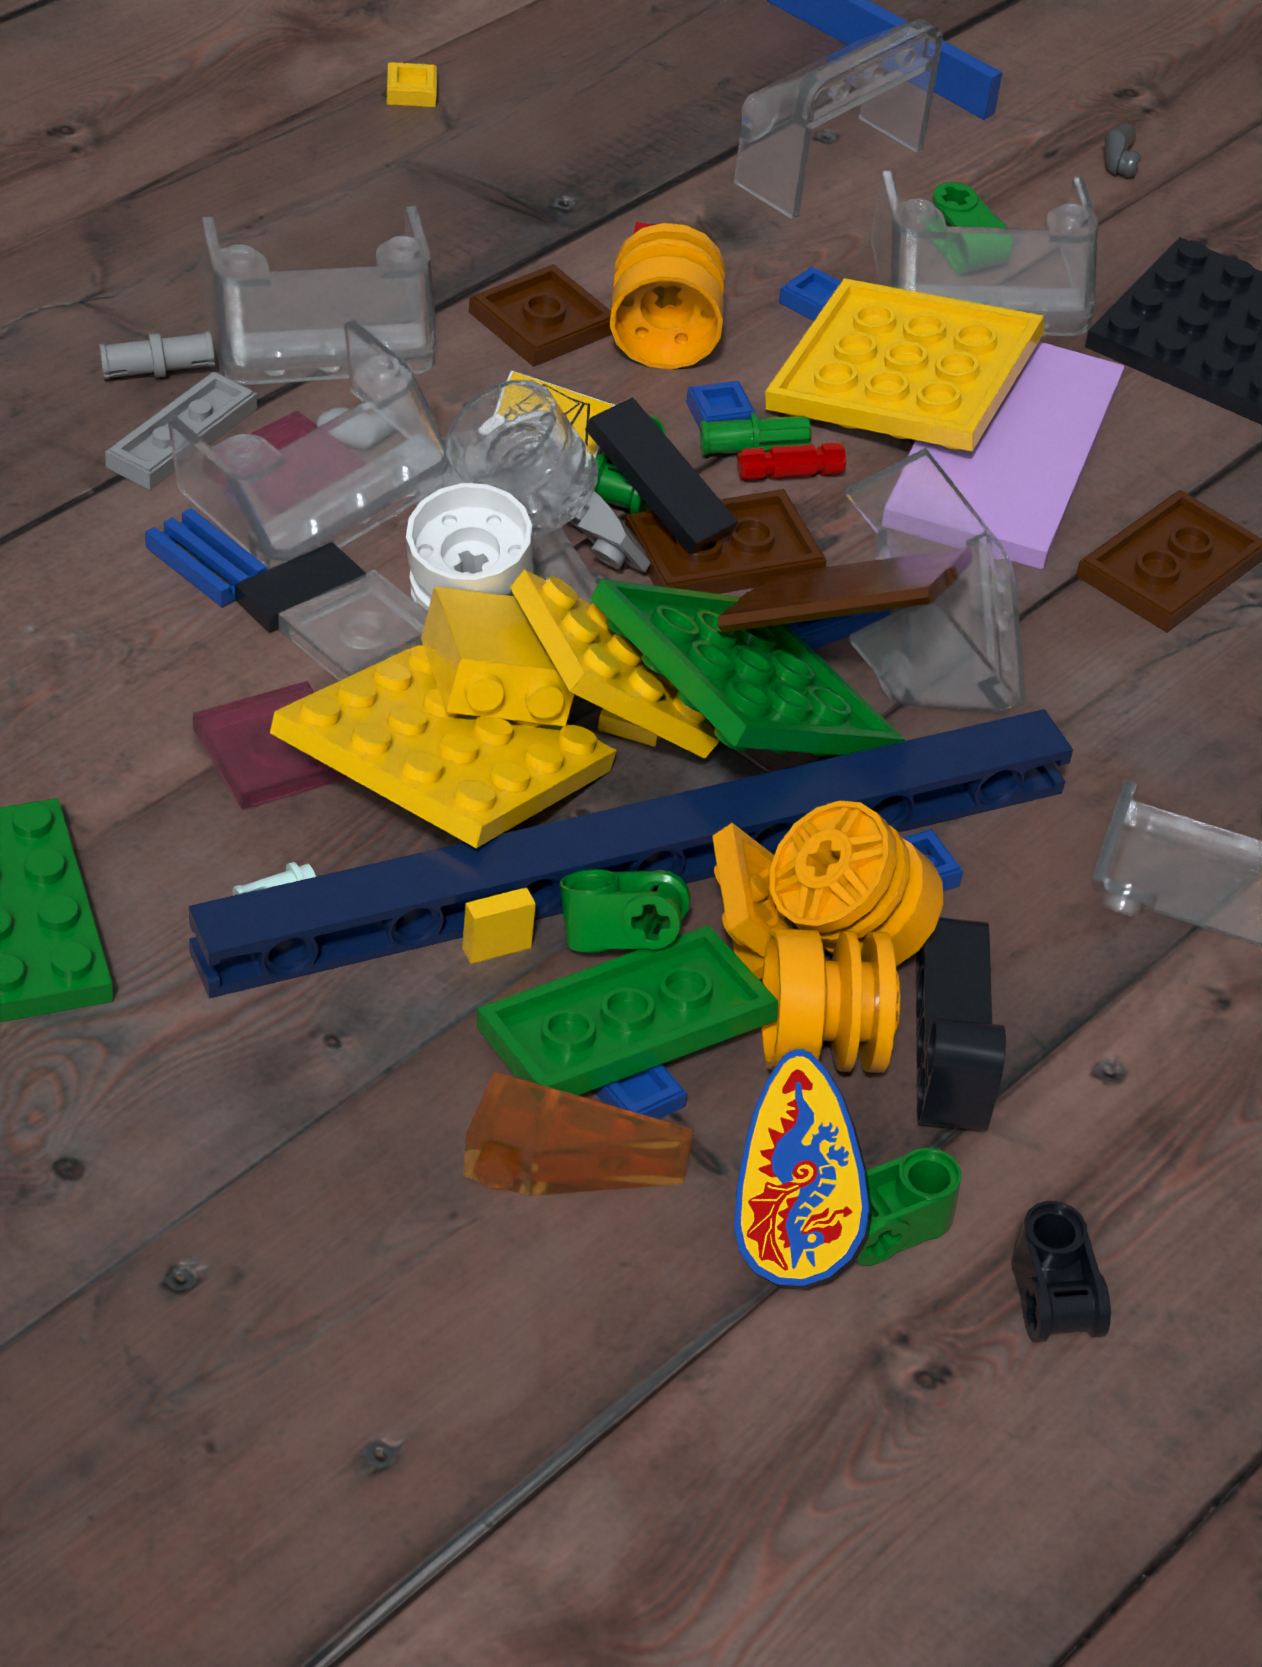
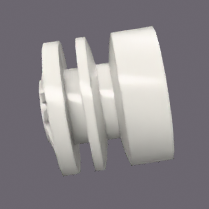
(468, 541)

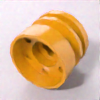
(668, 296)
(858, 875)
(837, 1001)

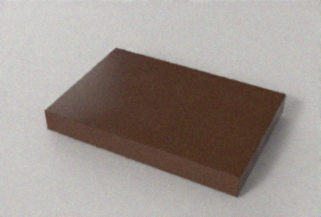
(764, 543)
(1172, 560)

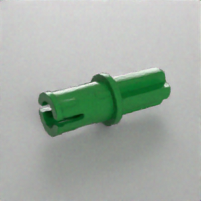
(755, 432)

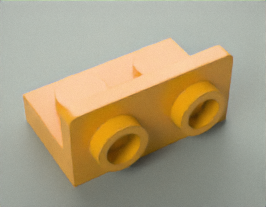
(748, 905)

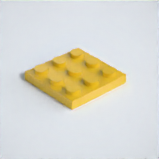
(606, 665)

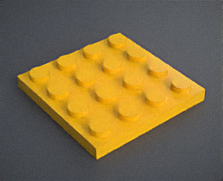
(906, 364)
(446, 767)

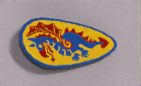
(801, 1179)

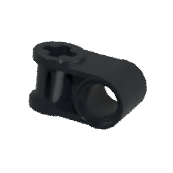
(1059, 1274)

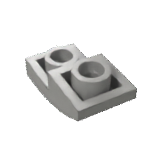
(611, 537)

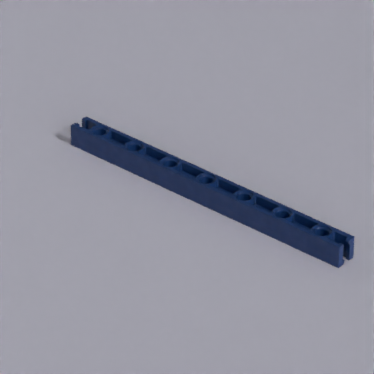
(423, 895)

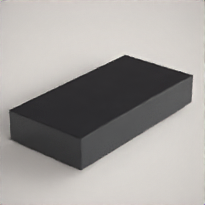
(294, 583)

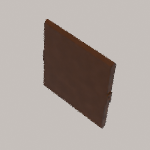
(847, 589)

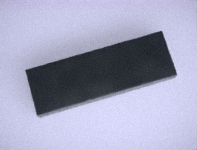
(661, 475)

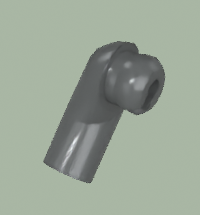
(1118, 158)

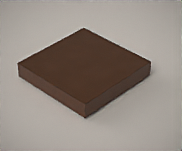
(542, 315)

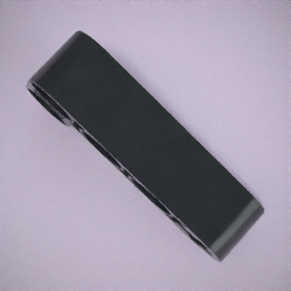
(956, 1043)

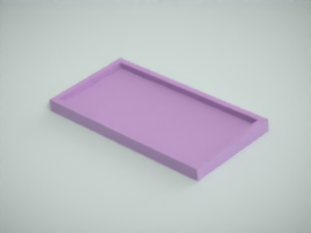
(1034, 449)

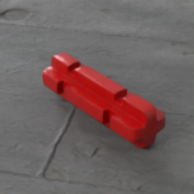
(791, 461)

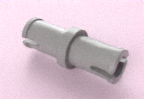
(157, 355)

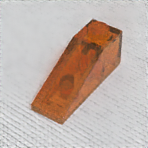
(563, 1143)

